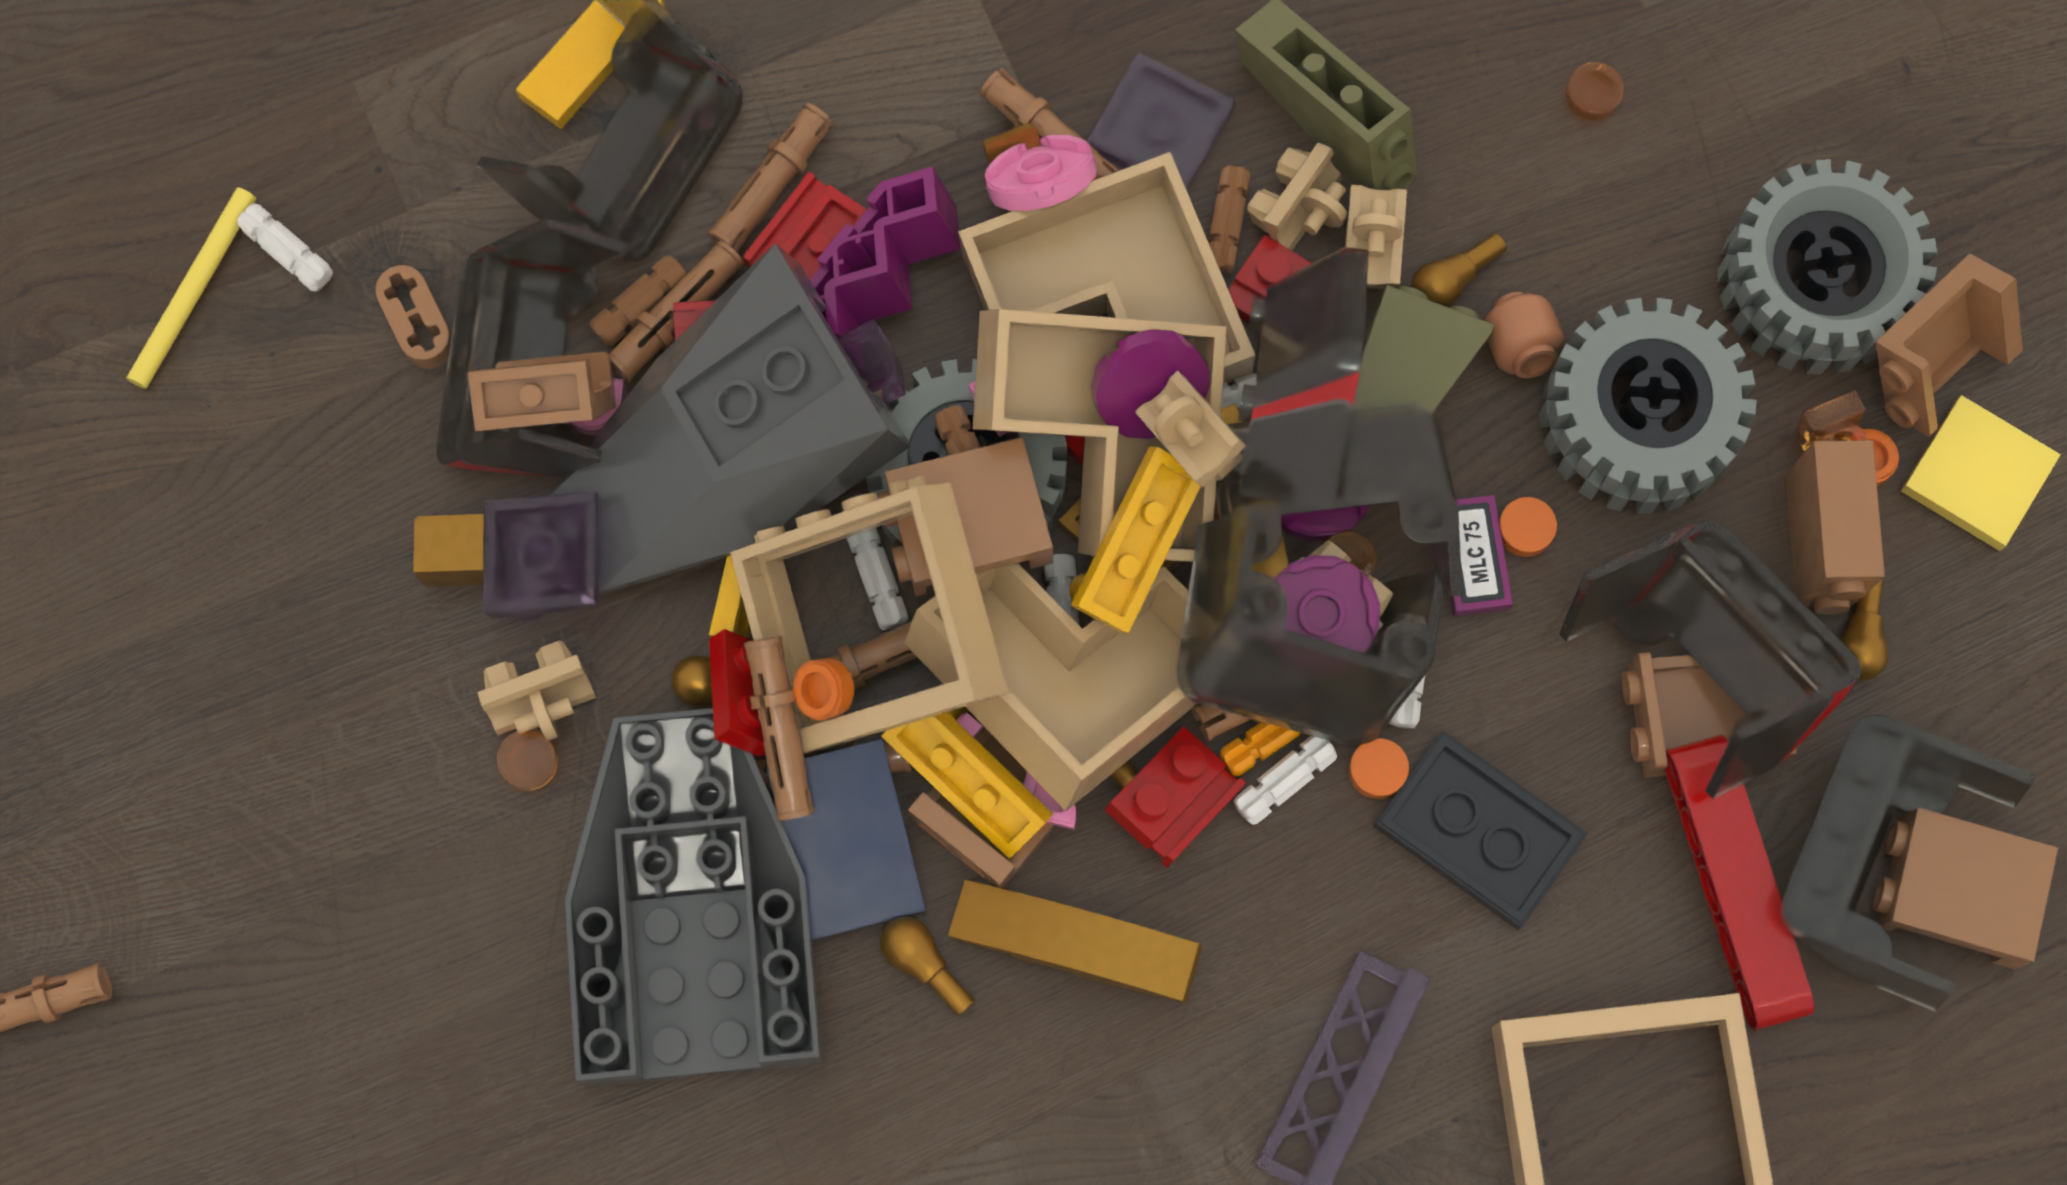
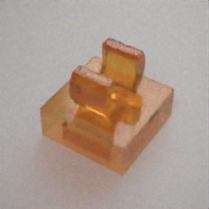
(1832, 421)

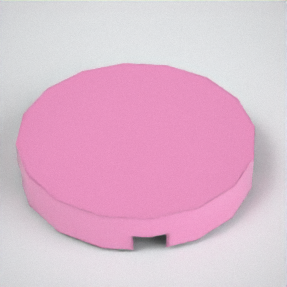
(1040, 175)

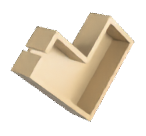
(1112, 249)
(1038, 380)
(1075, 694)

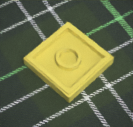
(1980, 473)

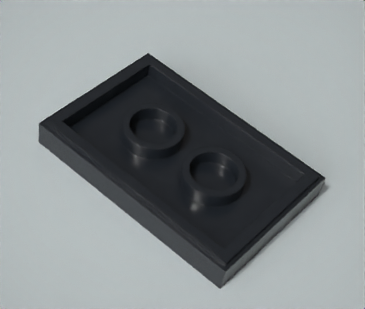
(1480, 830)

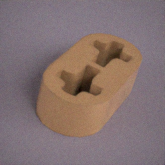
(403, 322)

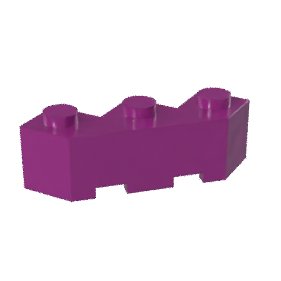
(868, 264)

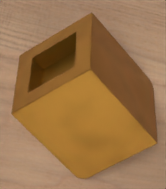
(449, 550)

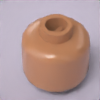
(1524, 334)

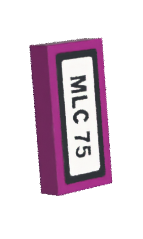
(1482, 559)

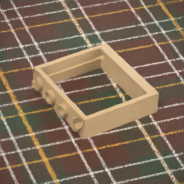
(774, 612)
(1720, 1010)

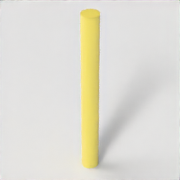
(190, 290)

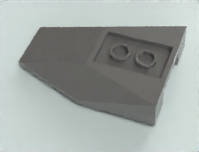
(733, 432)
(686, 914)

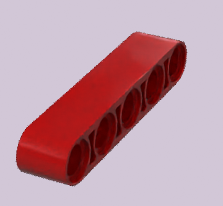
(1738, 888)

